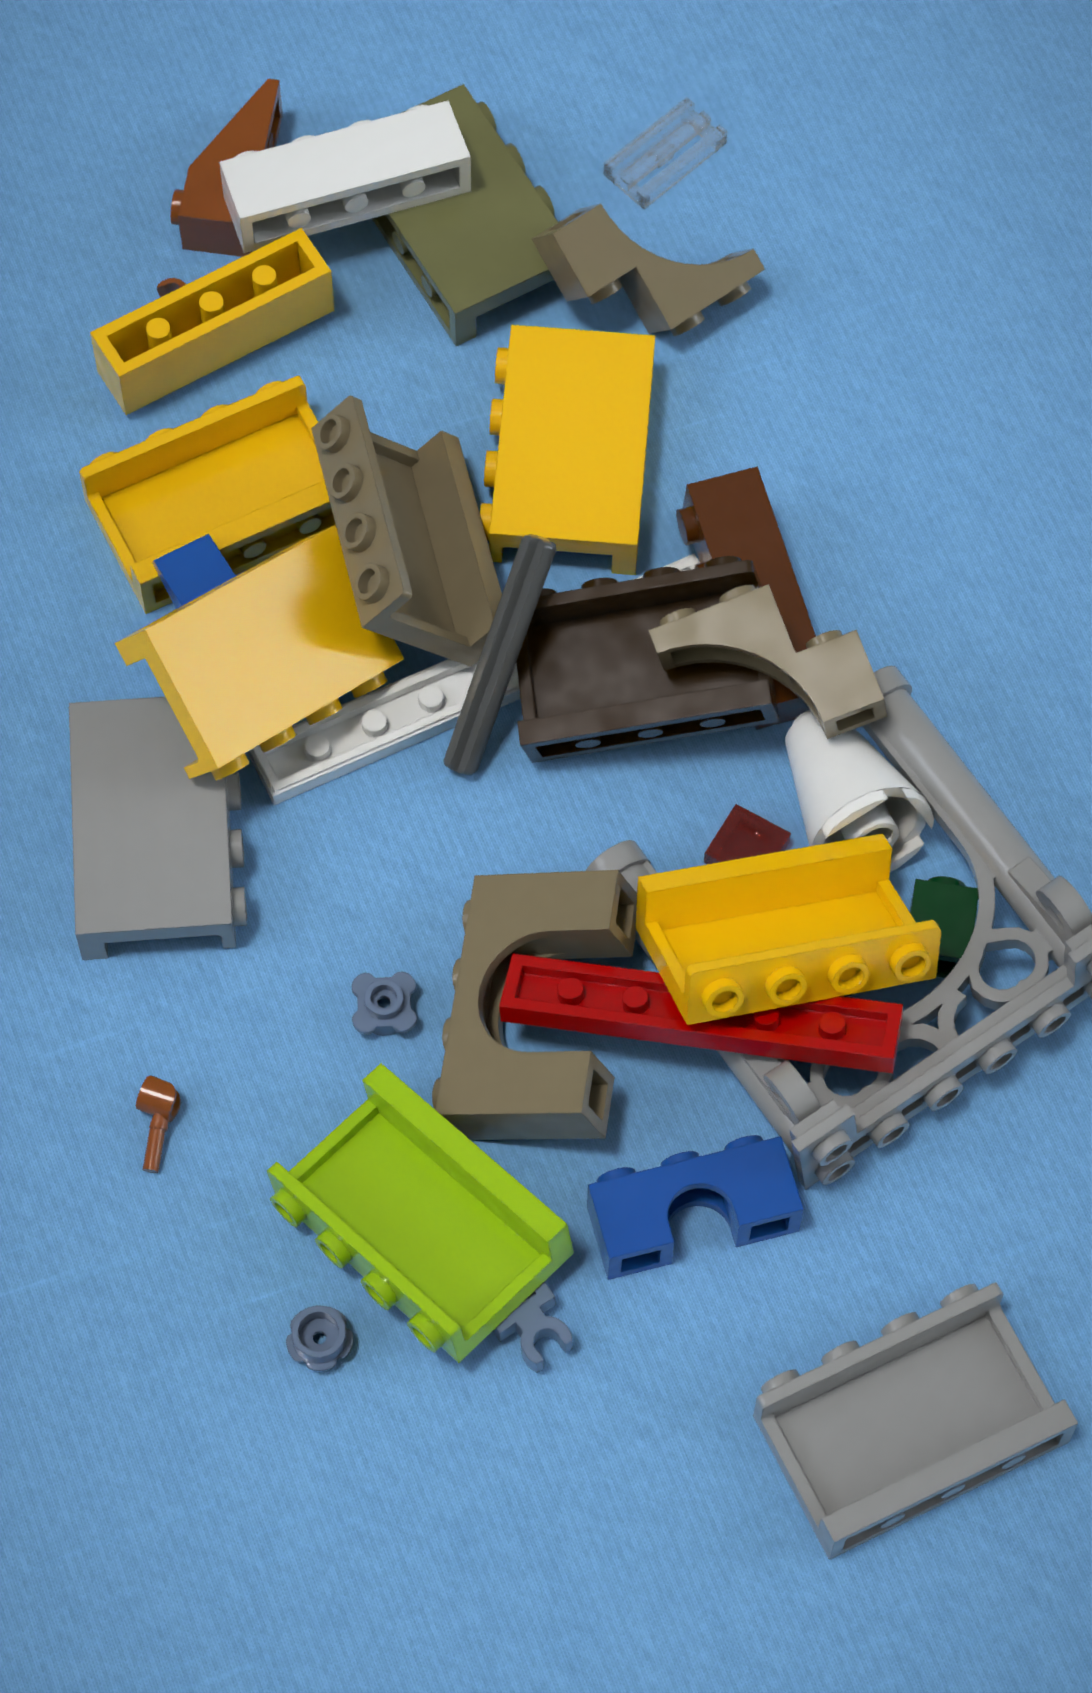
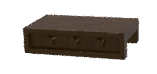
(596, 677)

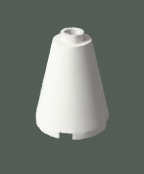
(853, 791)

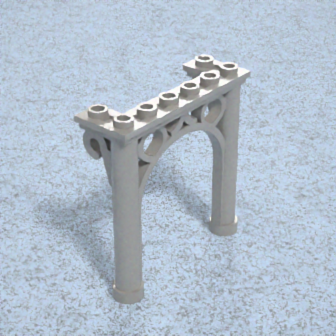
(831, 1128)

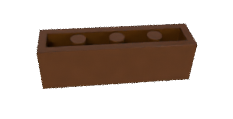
(736, 519)

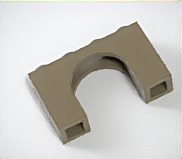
(510, 1092)

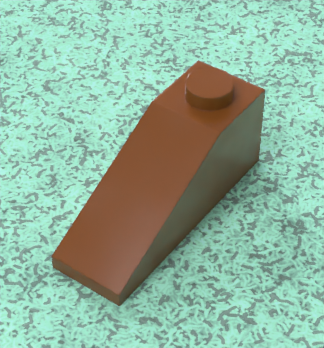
(201, 206)

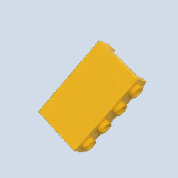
(570, 442)
(233, 473)
(263, 654)
(782, 929)

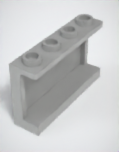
(146, 837)
(909, 1419)

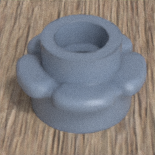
(314, 1321)

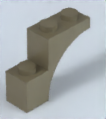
(597, 259)
(749, 632)

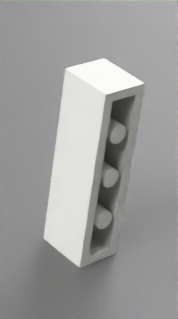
(346, 175)

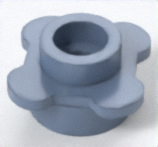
(384, 1021)

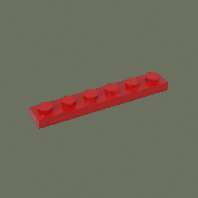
(640, 1007)

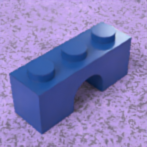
(743, 1183)

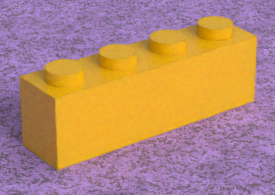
(213, 321)

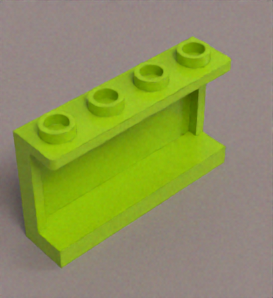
(422, 1217)

